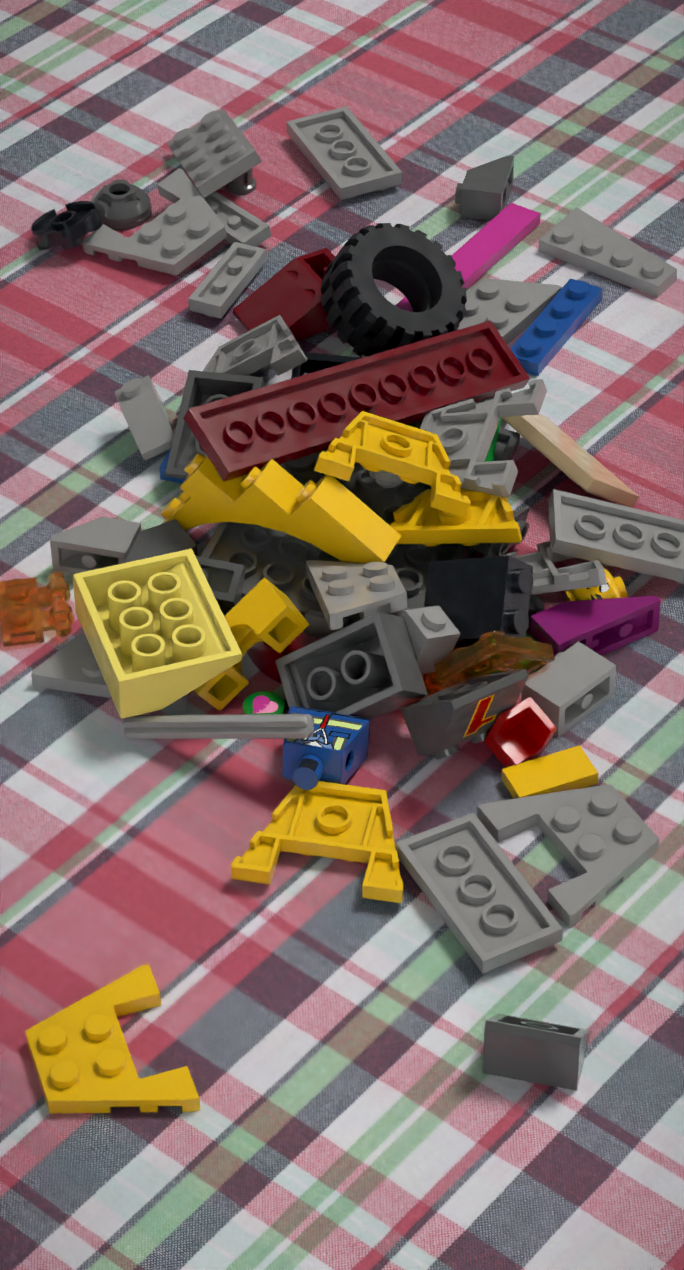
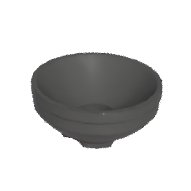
(122, 205)

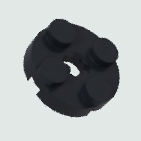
(66, 227)

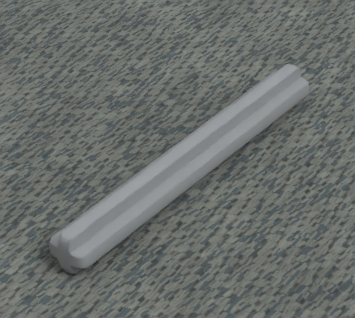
(219, 726)

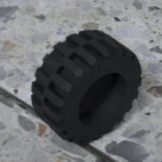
(410, 265)

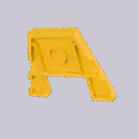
(399, 450)
(329, 823)
(87, 1061)

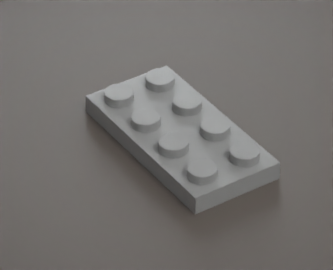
(213, 152)
(344, 153)
(616, 535)
(479, 892)

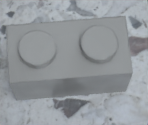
(571, 686)

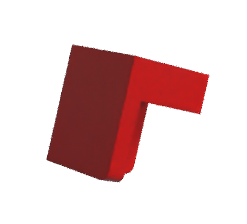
(520, 733)

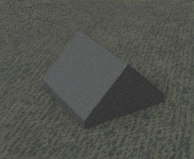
(534, 1051)

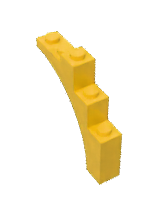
(272, 498)

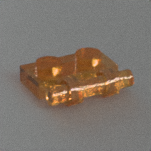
(21, 613)

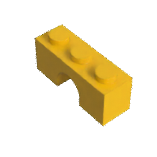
(258, 617)

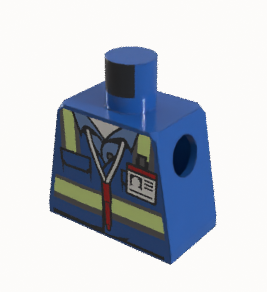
(331, 753)

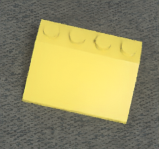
(153, 629)

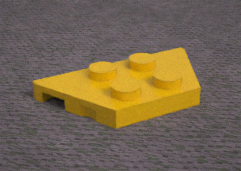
(486, 521)

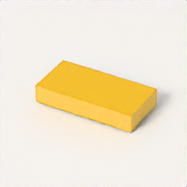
(550, 774)

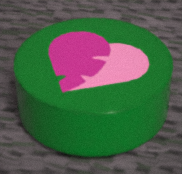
(263, 703)

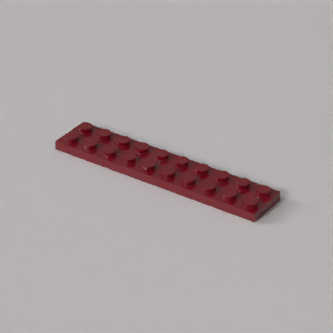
(315, 408)

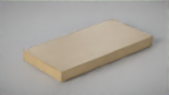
(572, 458)

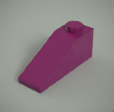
(596, 623)

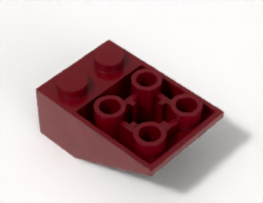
(293, 295)

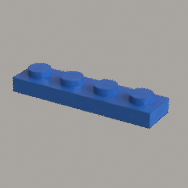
(556, 325)

